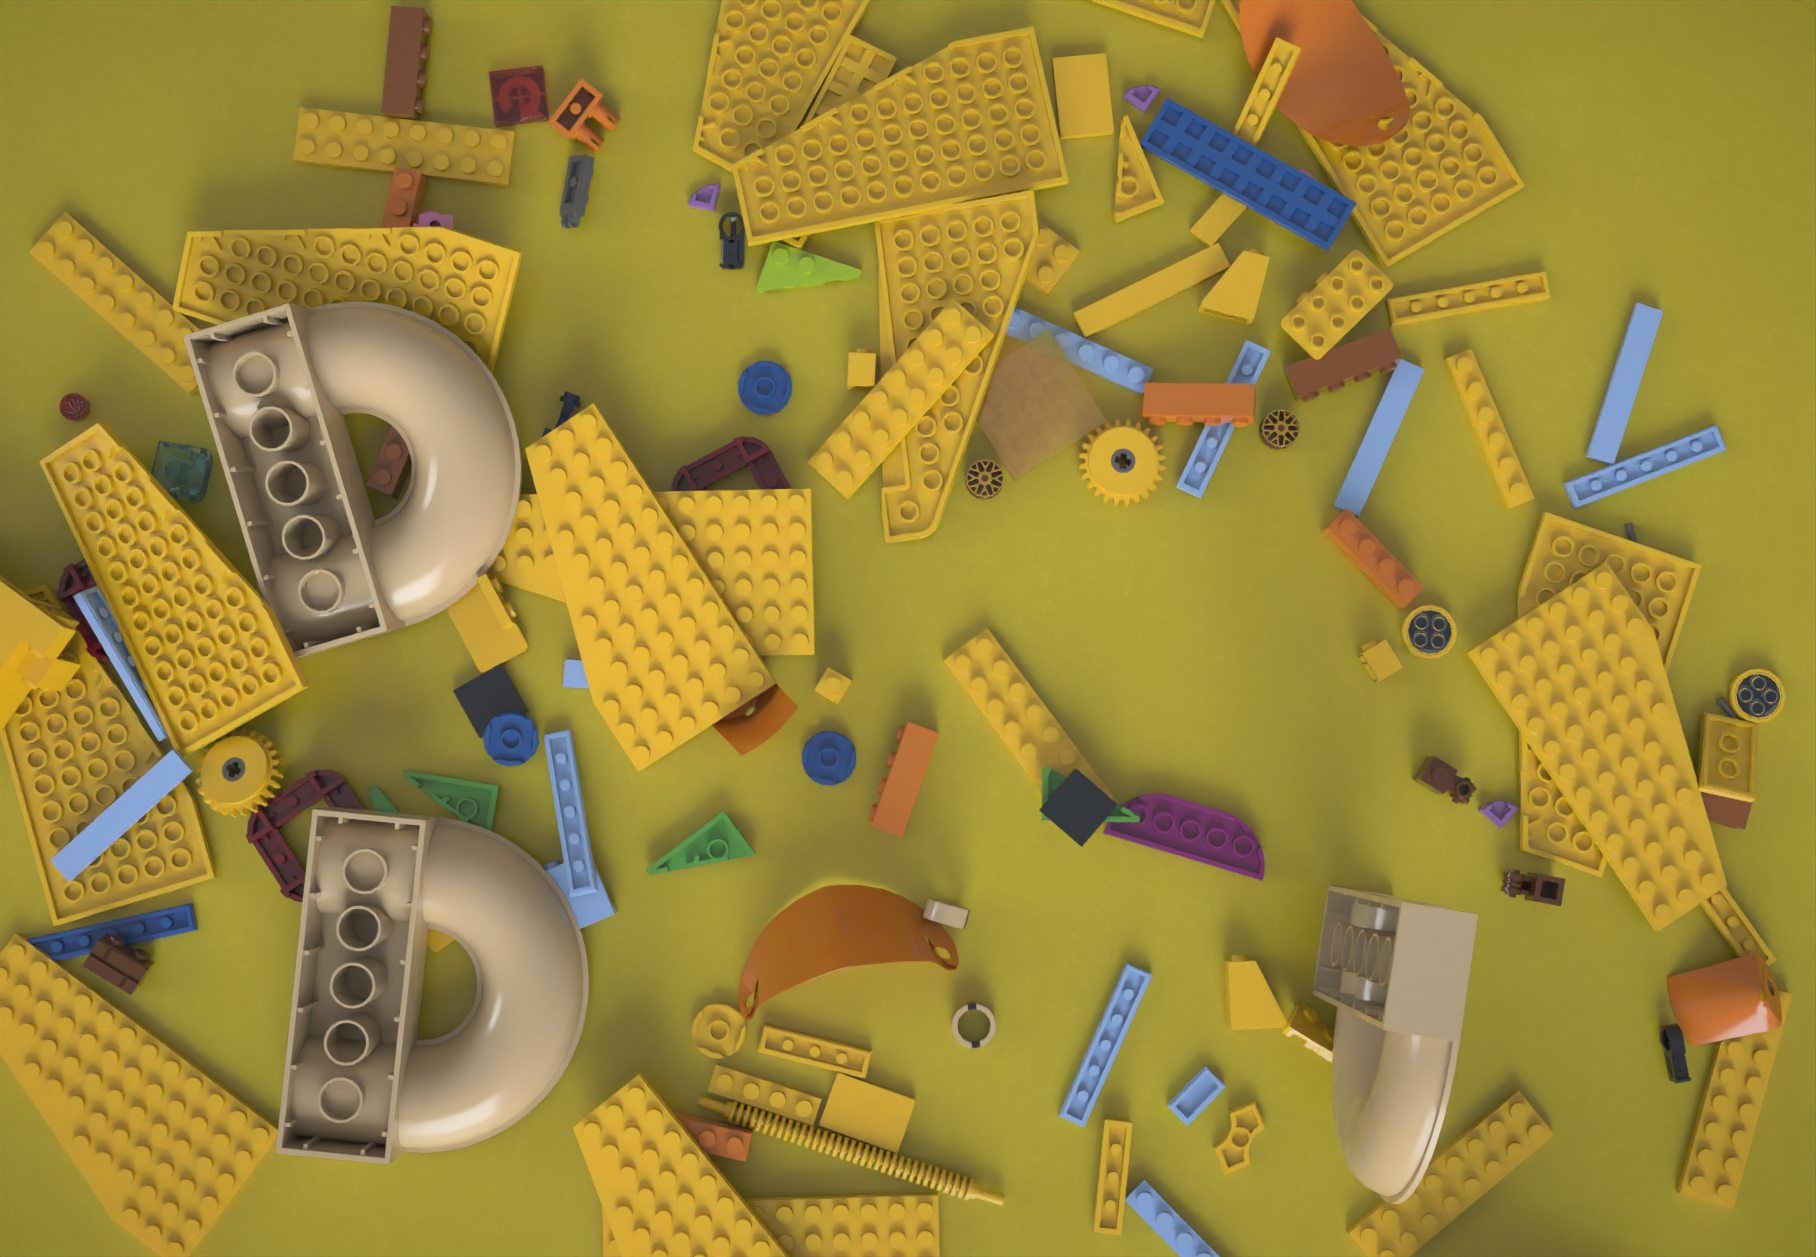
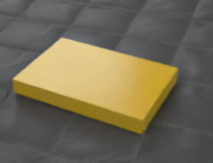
(1083, 96)
(1727, 757)
(867, 1112)

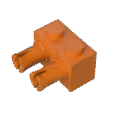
(571, 115)

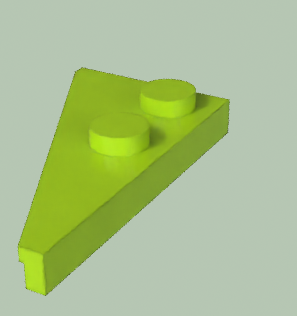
(793, 267)

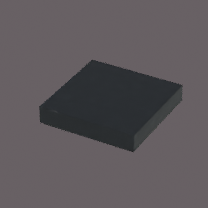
(489, 696)
(1078, 807)

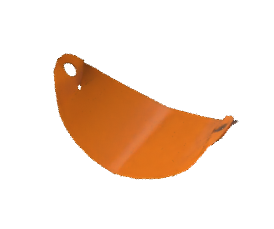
(1339, 74)
(836, 931)

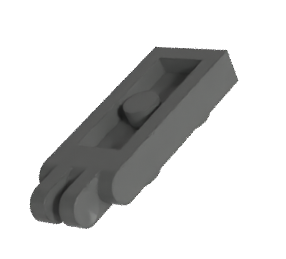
(576, 190)

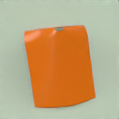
(770, 714)
(1724, 1000)

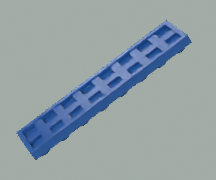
(1247, 174)

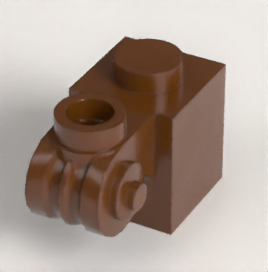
(1442, 778)
(1535, 887)

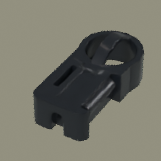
(733, 246)
(1674, 1052)

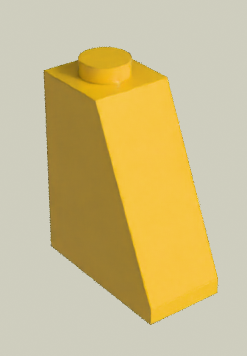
(1239, 289)
(1249, 996)

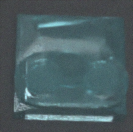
(183, 470)

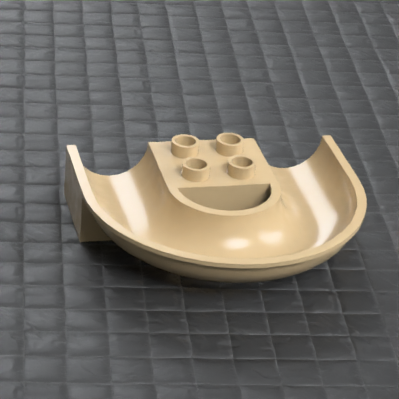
(277, 416)
(1400, 1003)
(353, 1058)

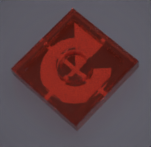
(519, 96)

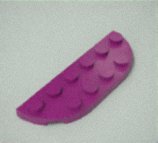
(1192, 833)

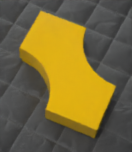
(1234, 1149)

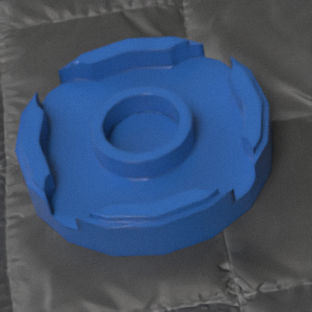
(765, 388)
(511, 738)
(829, 758)

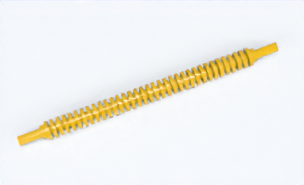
(970, 1189)

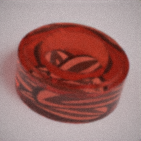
(74, 407)

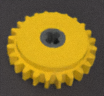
(1137, 451)
(220, 777)

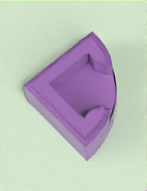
(1141, 96)
(705, 198)
(1498, 812)

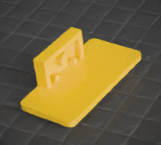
(1336, 304)
(487, 624)

